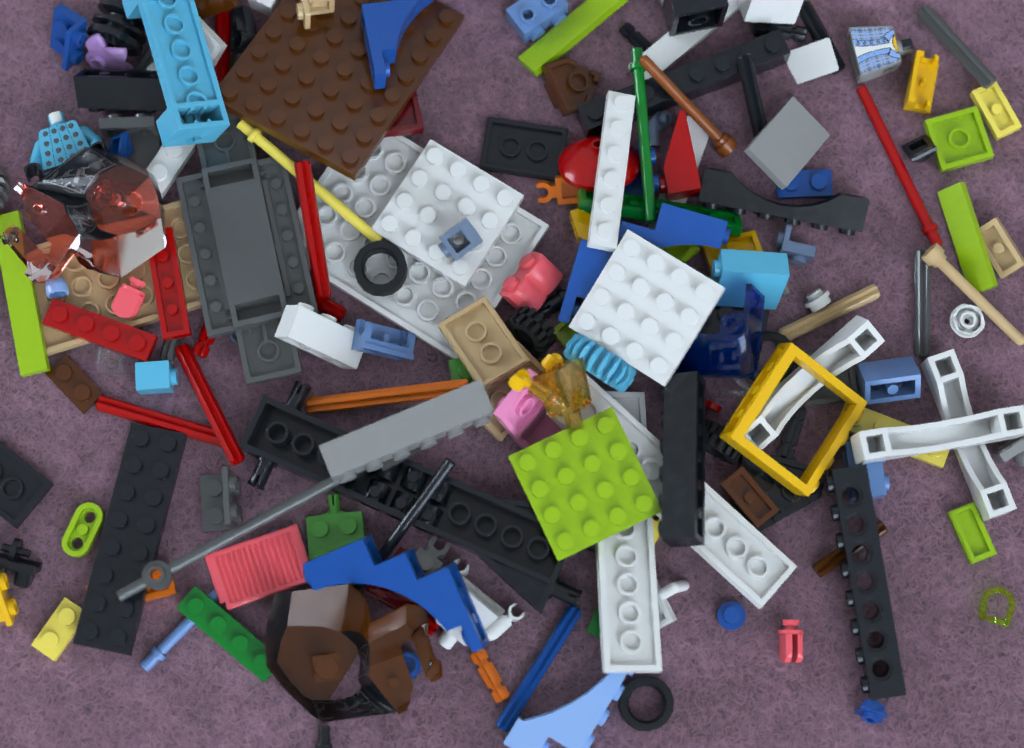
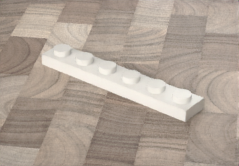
(611, 171)

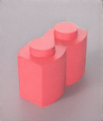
(531, 282)

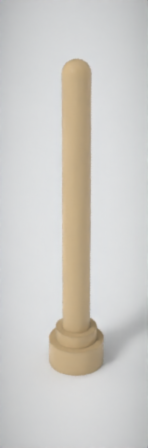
(936, 257)

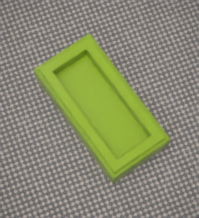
(971, 533)

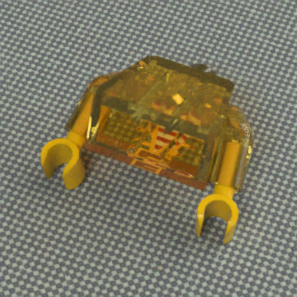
(560, 387)

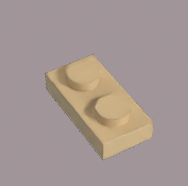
(1001, 248)

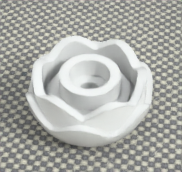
(971, 313)

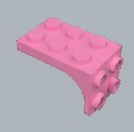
(525, 417)

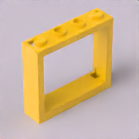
(758, 396)

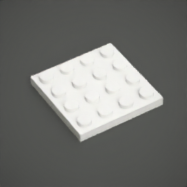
(435, 198)
(647, 307)

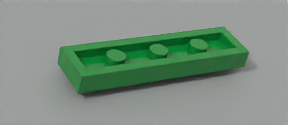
(225, 631)

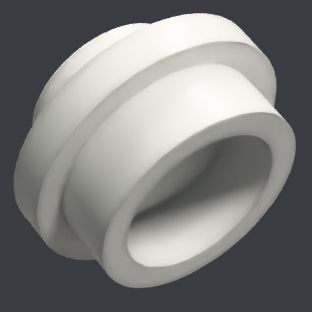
(817, 300)

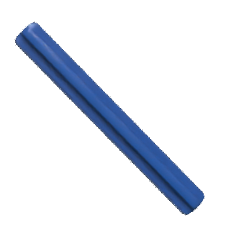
(538, 668)

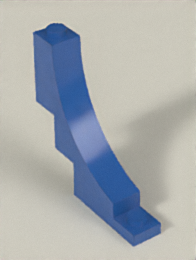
(383, 29)
(671, 228)
(439, 591)

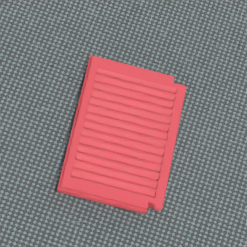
(258, 567)

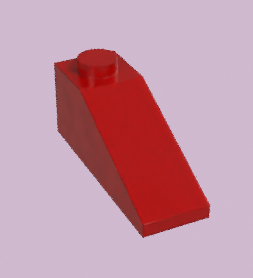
(680, 171)

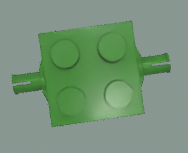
(333, 528)

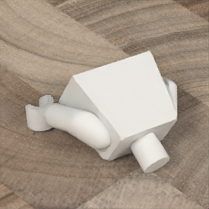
(488, 611)

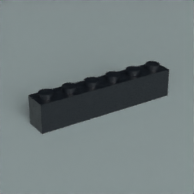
(683, 460)

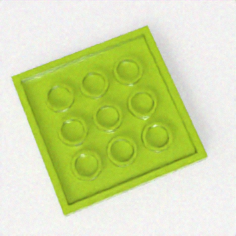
(585, 484)

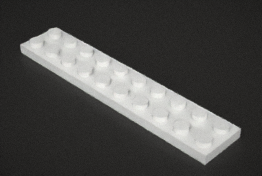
(729, 539)
(629, 586)

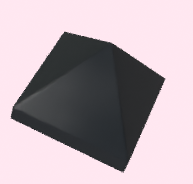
(919, 149)

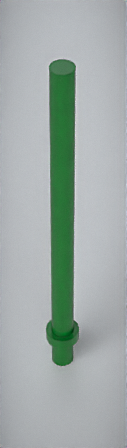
(643, 135)

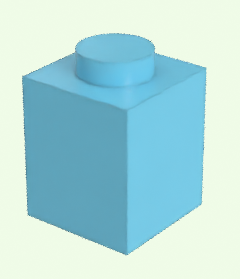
(155, 377)

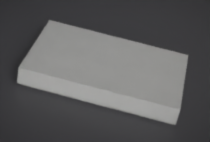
(787, 143)

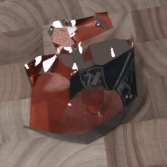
(91, 209)

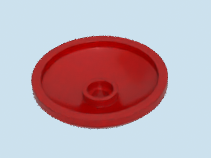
(579, 163)

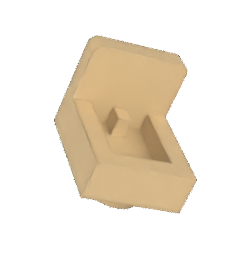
(313, 7)

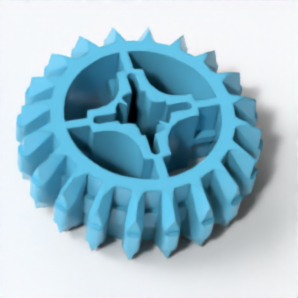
(600, 362)

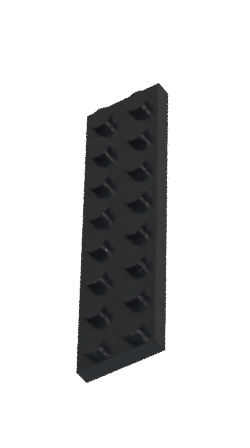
(130, 537)

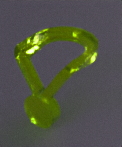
(994, 620)

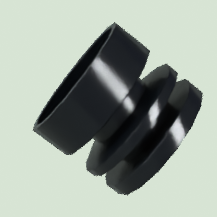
(116, 28)

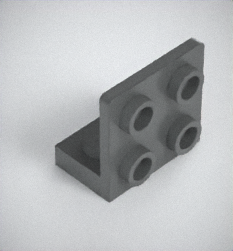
(219, 501)

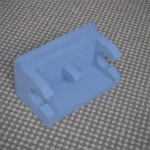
(383, 341)

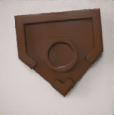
(569, 84)

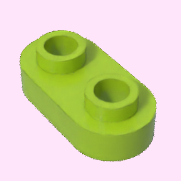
(82, 529)

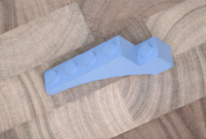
(570, 723)

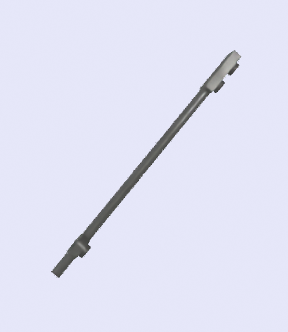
(168, 569)

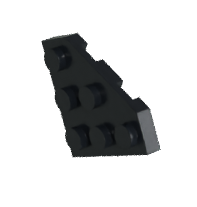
(782, 497)

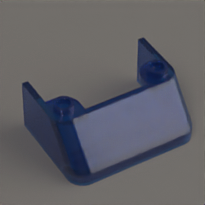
(735, 348)

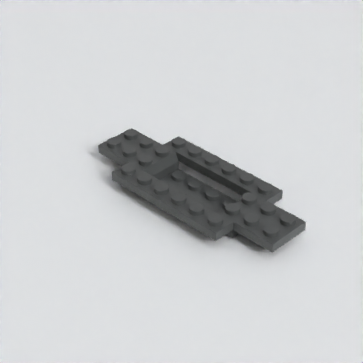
(237, 254)

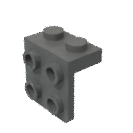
(142, 132)

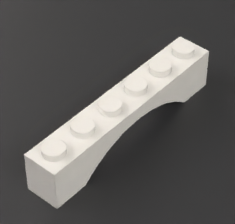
(839, 353)
(938, 436)
(980, 472)

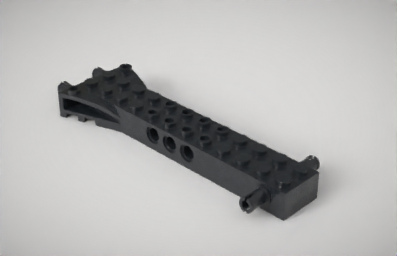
(493, 528)

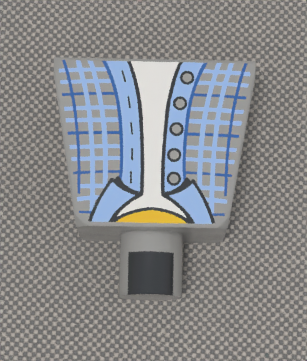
(875, 51)

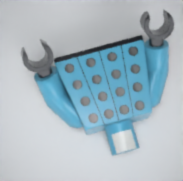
(59, 144)

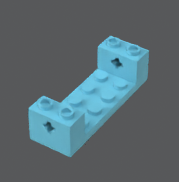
(184, 70)

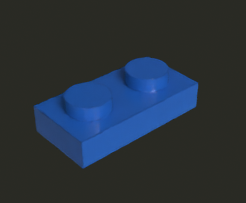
(808, 185)

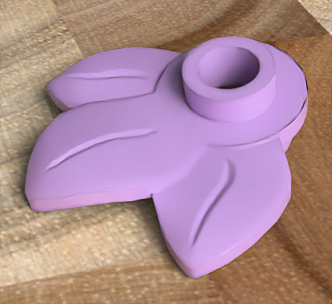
(104, 57)

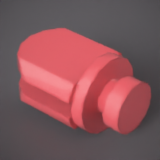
(129, 299)
(791, 642)

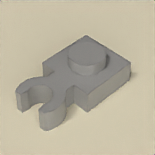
(431, 557)

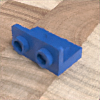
(68, 35)

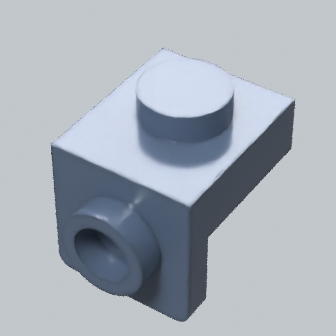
(796, 252)

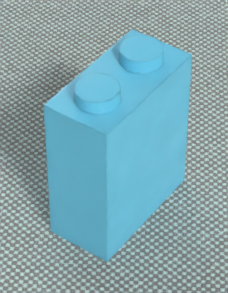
(740, 267)

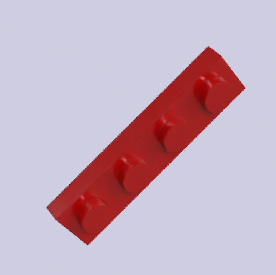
(170, 290)
(100, 330)

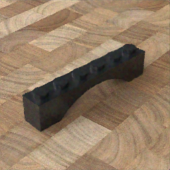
(838, 211)

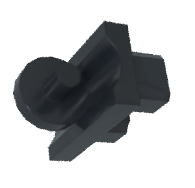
(24, 567)

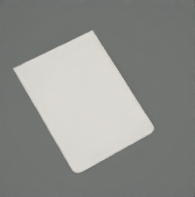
(812, 61)

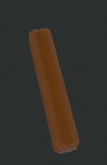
(834, 558)

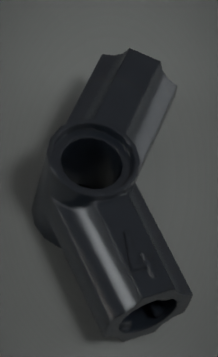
(243, 31)

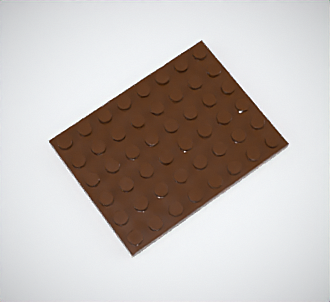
(318, 83)

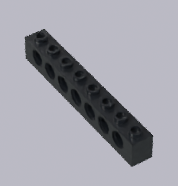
(891, 681)

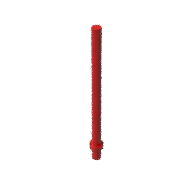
(929, 227)

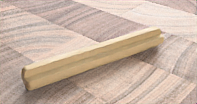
(830, 312)

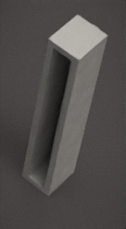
(406, 431)

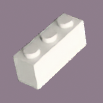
(318, 335)

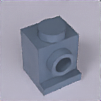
(470, 235)

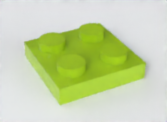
(958, 139)

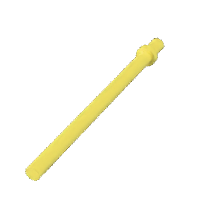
(255, 136)

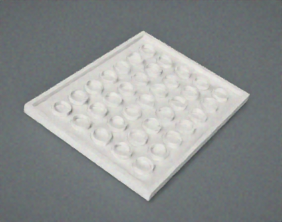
(426, 294)

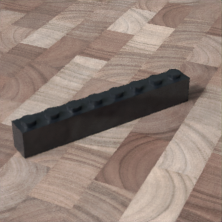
(695, 78)

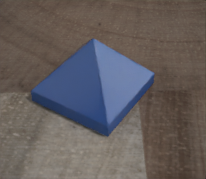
(121, 145)

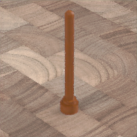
(723, 143)

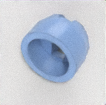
(57, 288)

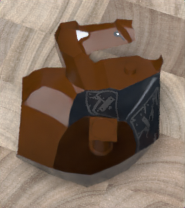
(321, 632)

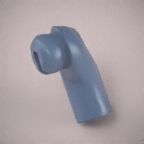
(657, 124)

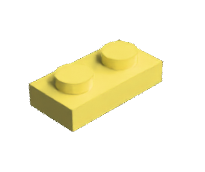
(995, 111)
(58, 630)

